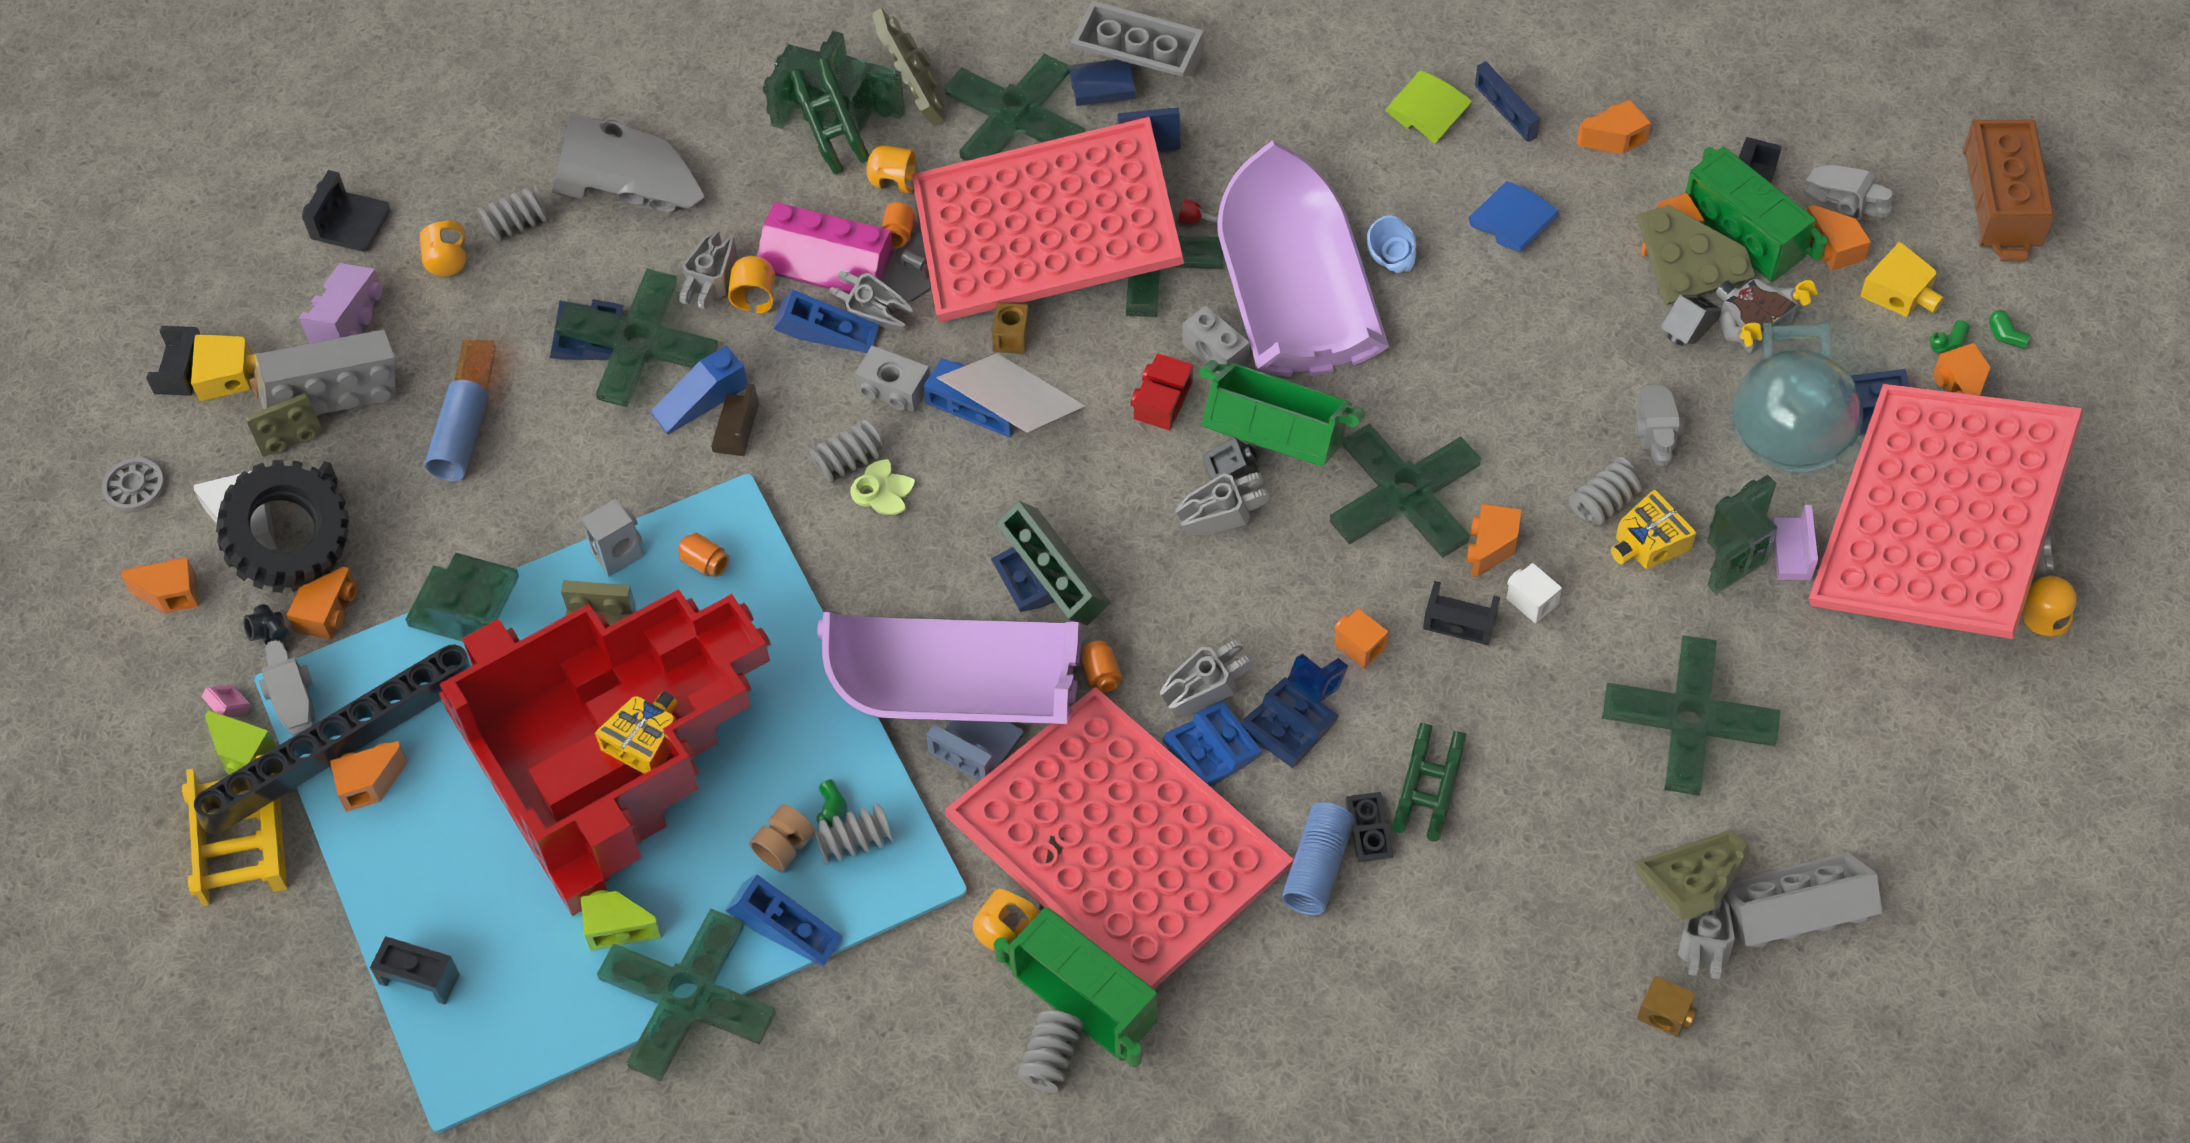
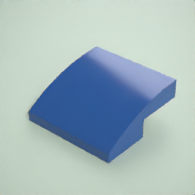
(1514, 216)
(1213, 744)

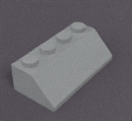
(1140, 39)
(1802, 899)

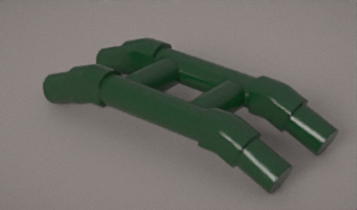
(834, 98)
(1419, 766)

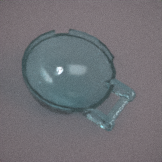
(1797, 404)

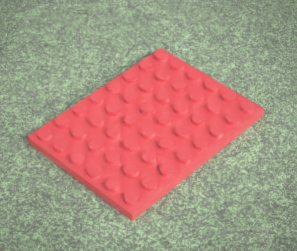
(1045, 219)
(1947, 510)
(1147, 845)

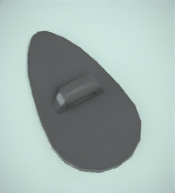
(908, 270)

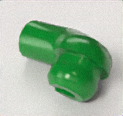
(2004, 331)
(834, 804)

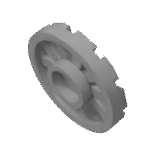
(133, 484)

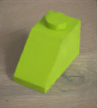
(237, 741)
(615, 919)

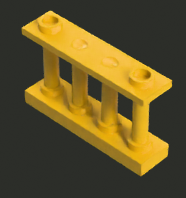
(267, 839)

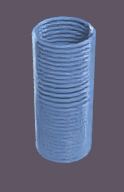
(462, 408)
(1316, 858)

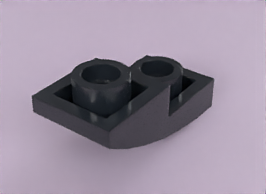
(1370, 828)

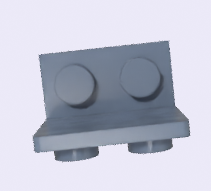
(973, 745)

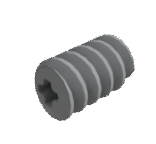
(514, 213)
(846, 450)
(1606, 492)
(853, 833)
(1047, 1048)

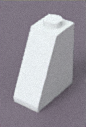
(212, 493)

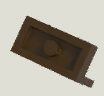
(736, 423)

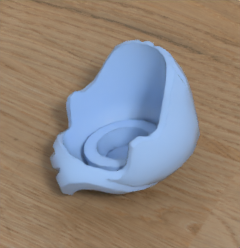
(1392, 244)

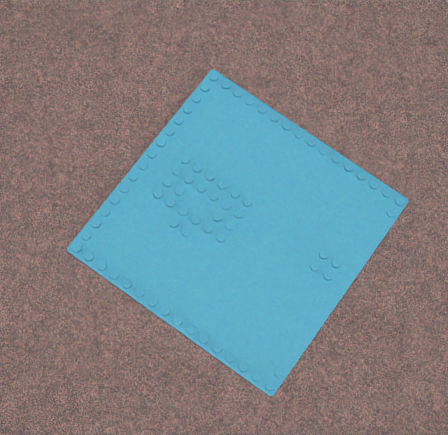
(457, 877)

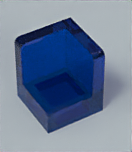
(1317, 681)

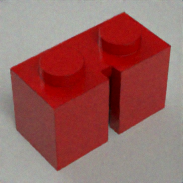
(1162, 391)

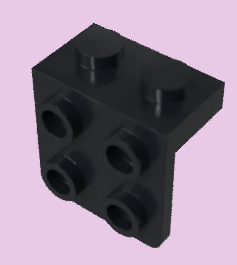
(342, 216)

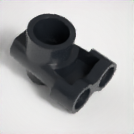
(265, 625)

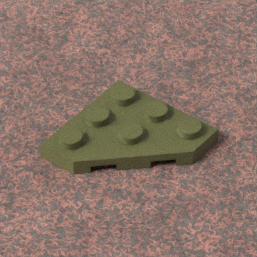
(912, 64)
(1690, 255)
(1695, 874)

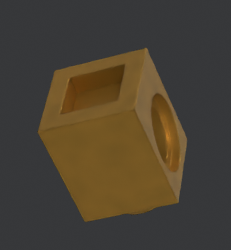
(1010, 328)
(1667, 1007)

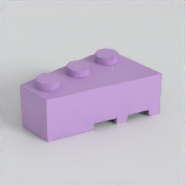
(344, 305)

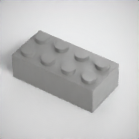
(331, 372)

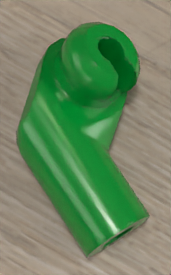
(1955, 340)

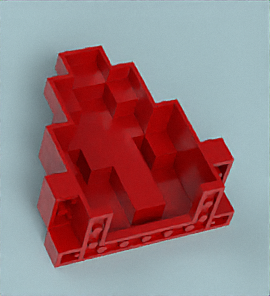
(540, 699)

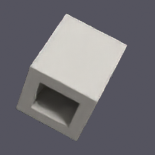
(1533, 592)

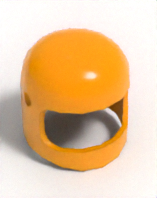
(893, 164)
(440, 257)
(748, 273)
(2047, 602)
(988, 921)

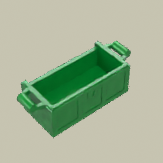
(1753, 213)
(1276, 412)
(1083, 982)

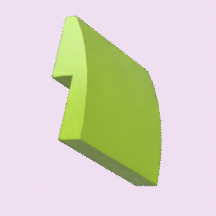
(1428, 105)

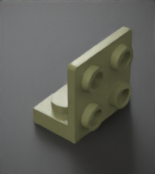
(284, 425)
(610, 599)

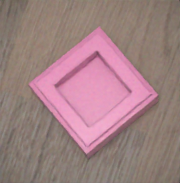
(226, 701)

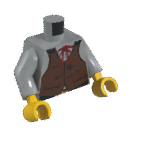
(1756, 304)

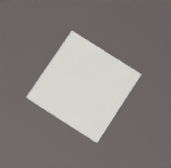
(1011, 392)

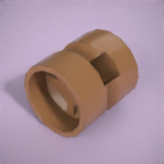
(785, 833)

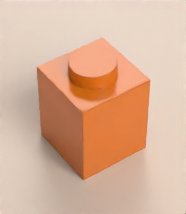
(1360, 637)

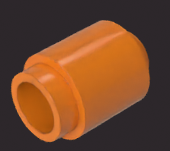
(899, 220)
(703, 555)
(1101, 666)

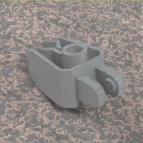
(1849, 192)
(708, 269)
(872, 300)
(1658, 423)
(1220, 504)
(1204, 679)
(287, 688)
(1708, 940)

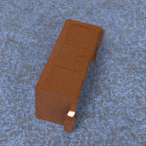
(2008, 185)

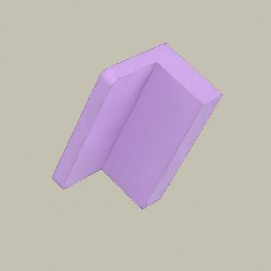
(1795, 546)

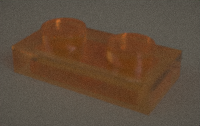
(476, 362)

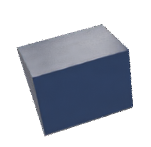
(1164, 125)

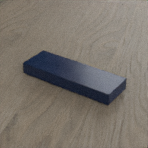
(1507, 102)

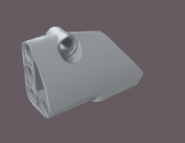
(634, 166)

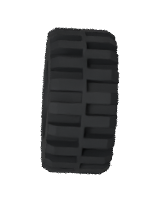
(283, 484)

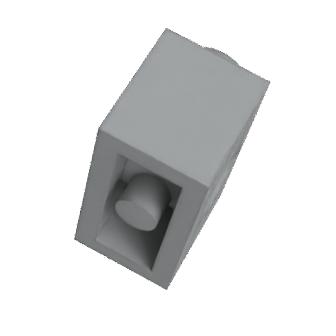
(1214, 339)
(881, 368)
(613, 536)

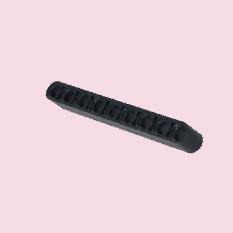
(321, 748)

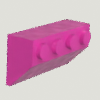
(818, 245)

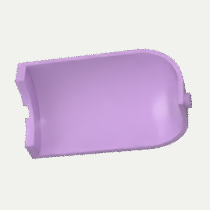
(1296, 267)
(953, 667)

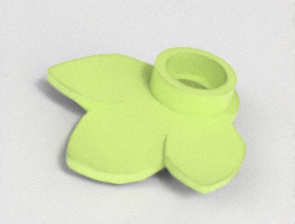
(886, 489)

